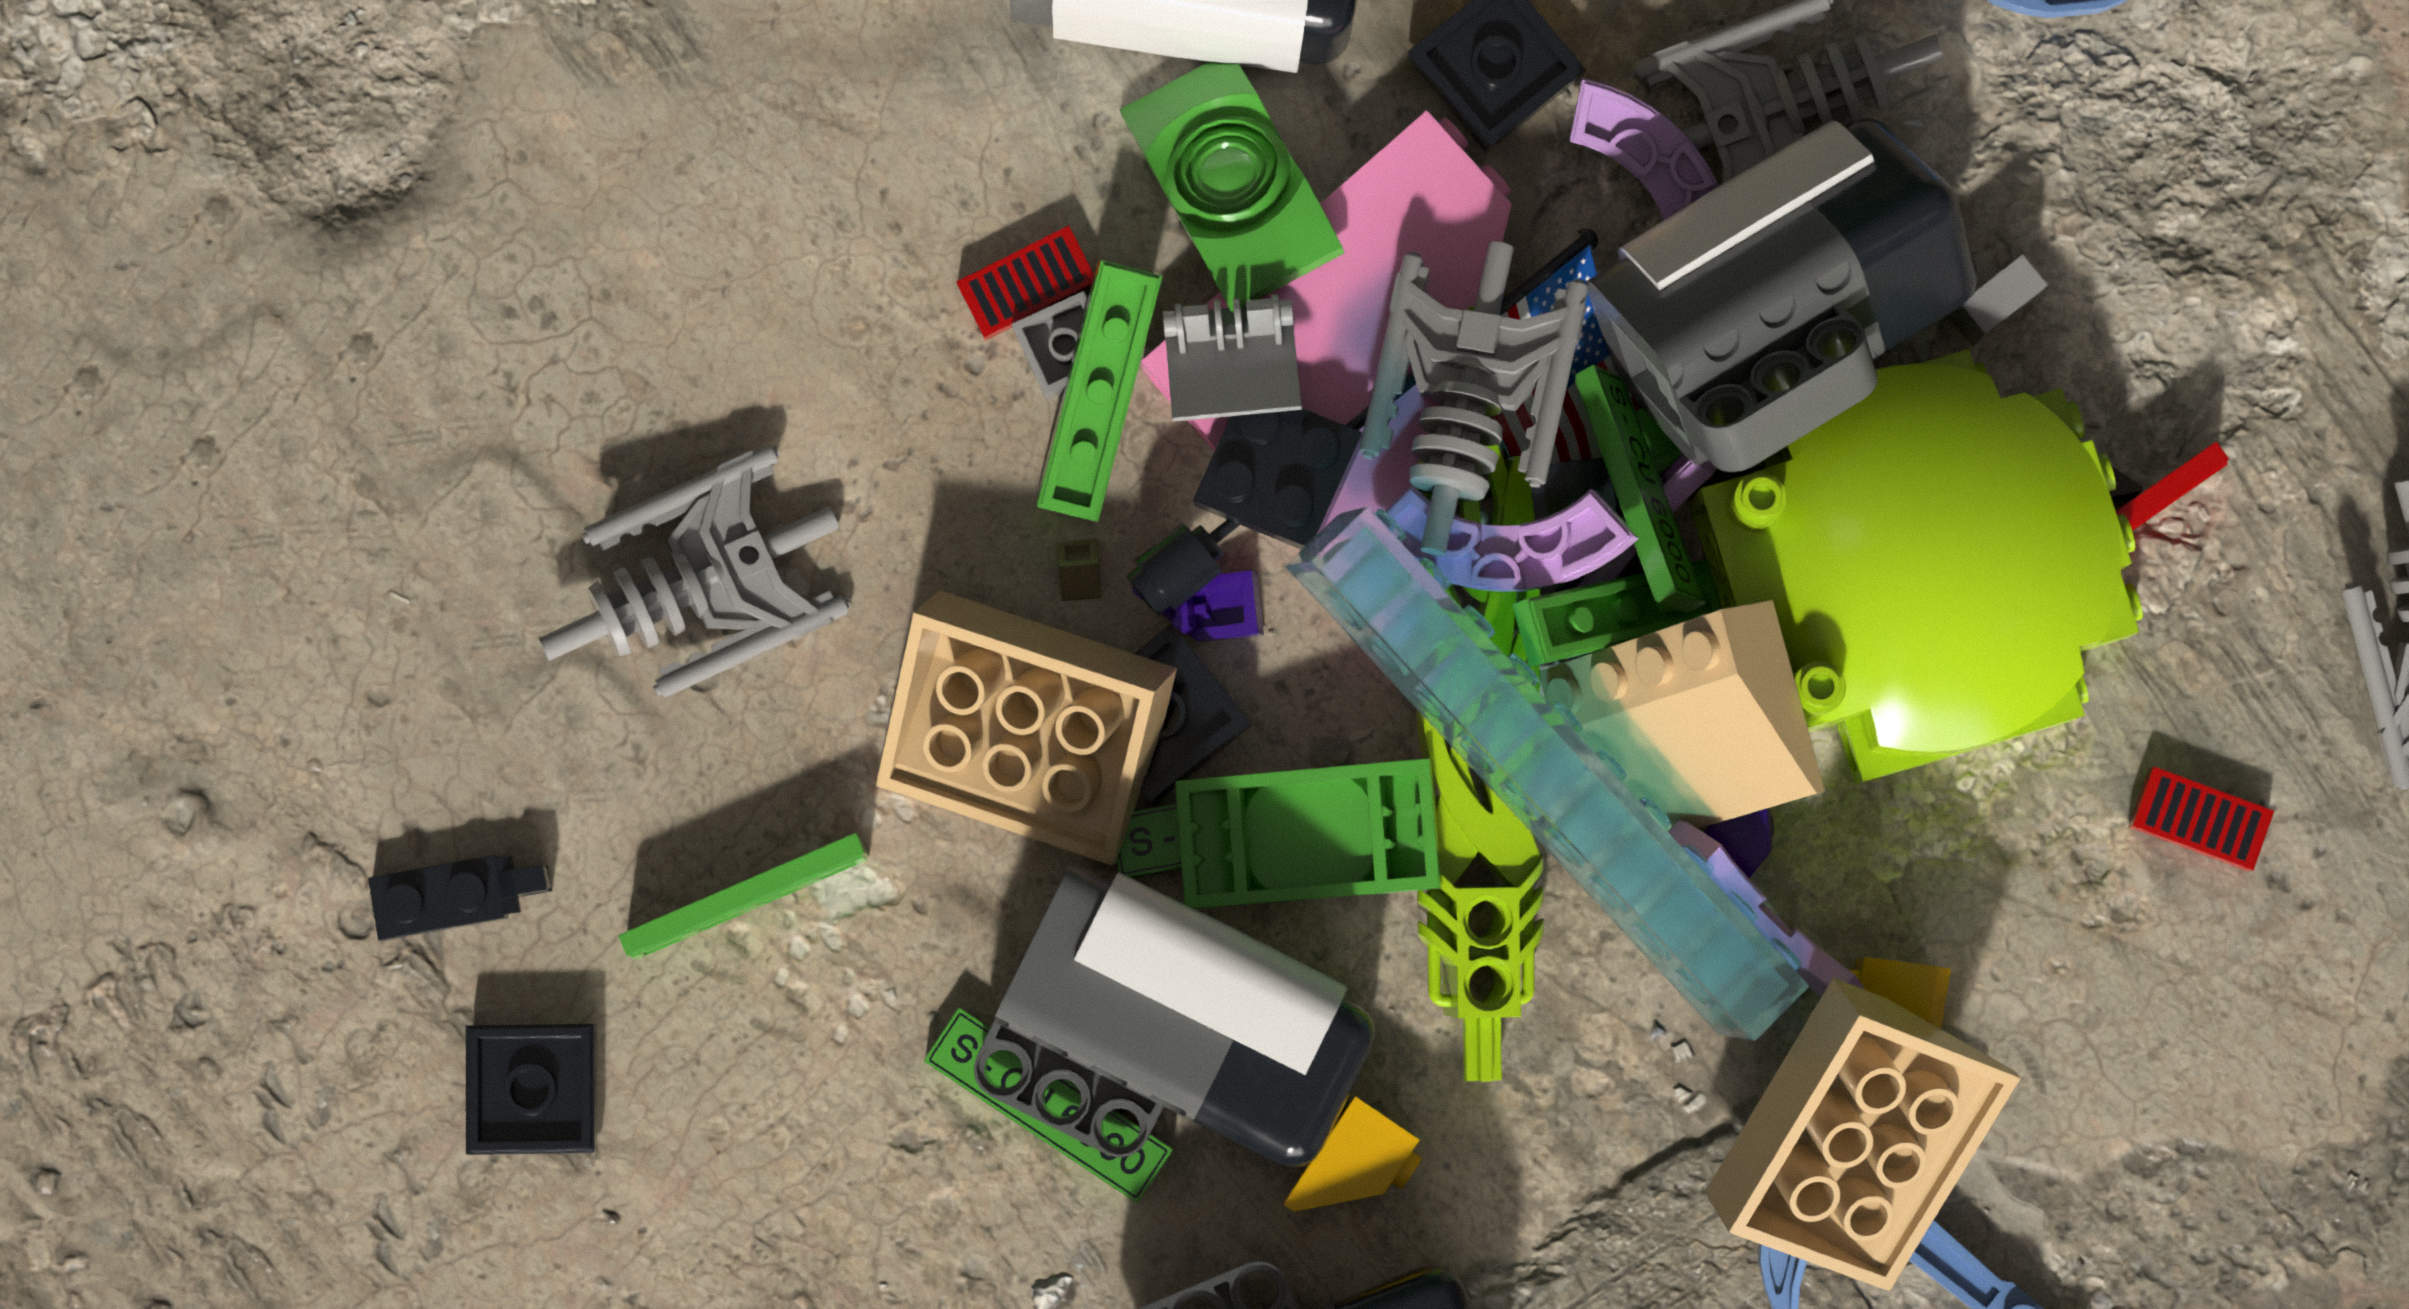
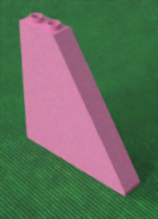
(1408, 198)

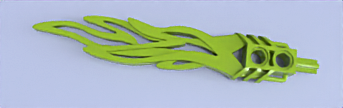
(1492, 834)

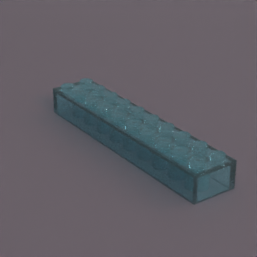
(1548, 773)

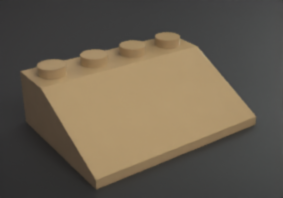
(1697, 715)
(1023, 725)
(1859, 1137)

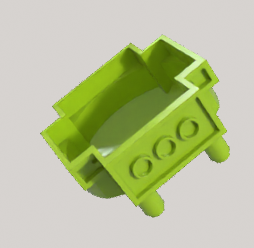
(1931, 563)

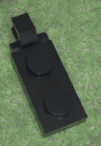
(452, 895)

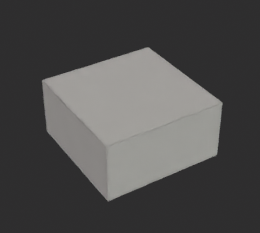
(1998, 300)
(1050, 342)

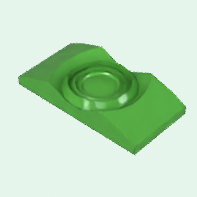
(1232, 181)
(1308, 834)

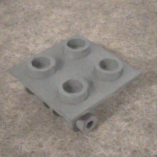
(1232, 360)

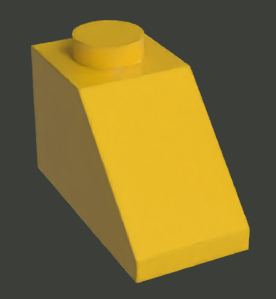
(1910, 985)
(1357, 1161)

